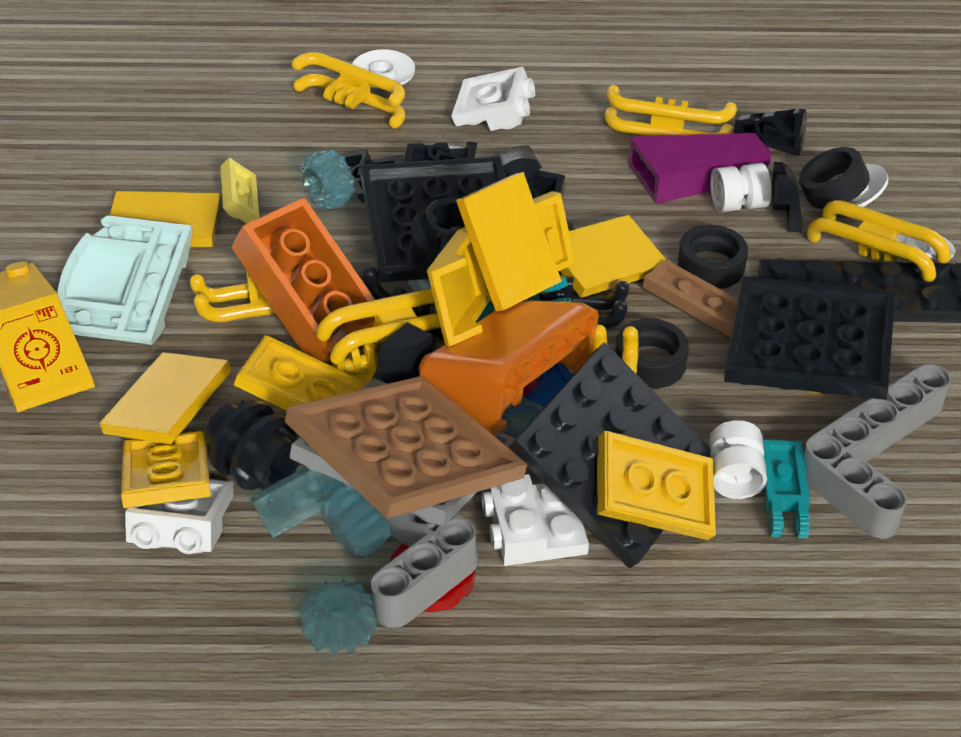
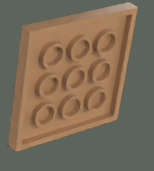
(405, 445)

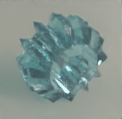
(327, 179)
(355, 522)
(338, 617)

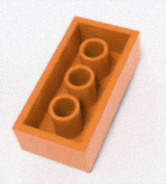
(301, 274)

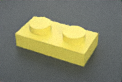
(239, 191)

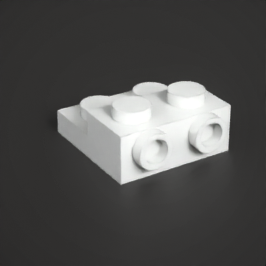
(495, 97)
(532, 523)
(184, 524)

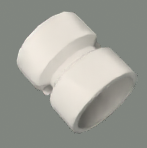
(744, 187)
(738, 459)

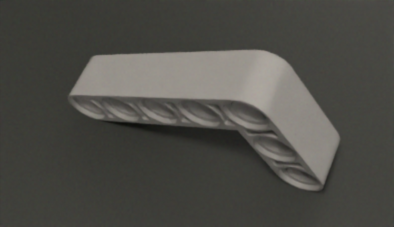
(840, 452)
(425, 571)

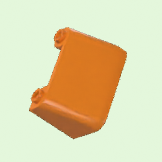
(509, 354)

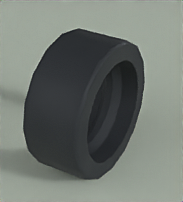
(828, 165)
(714, 239)
(664, 336)

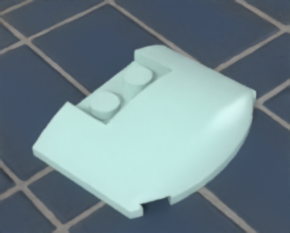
(124, 278)

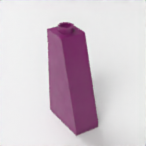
(683, 164)

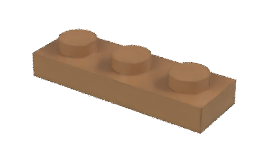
(693, 296)

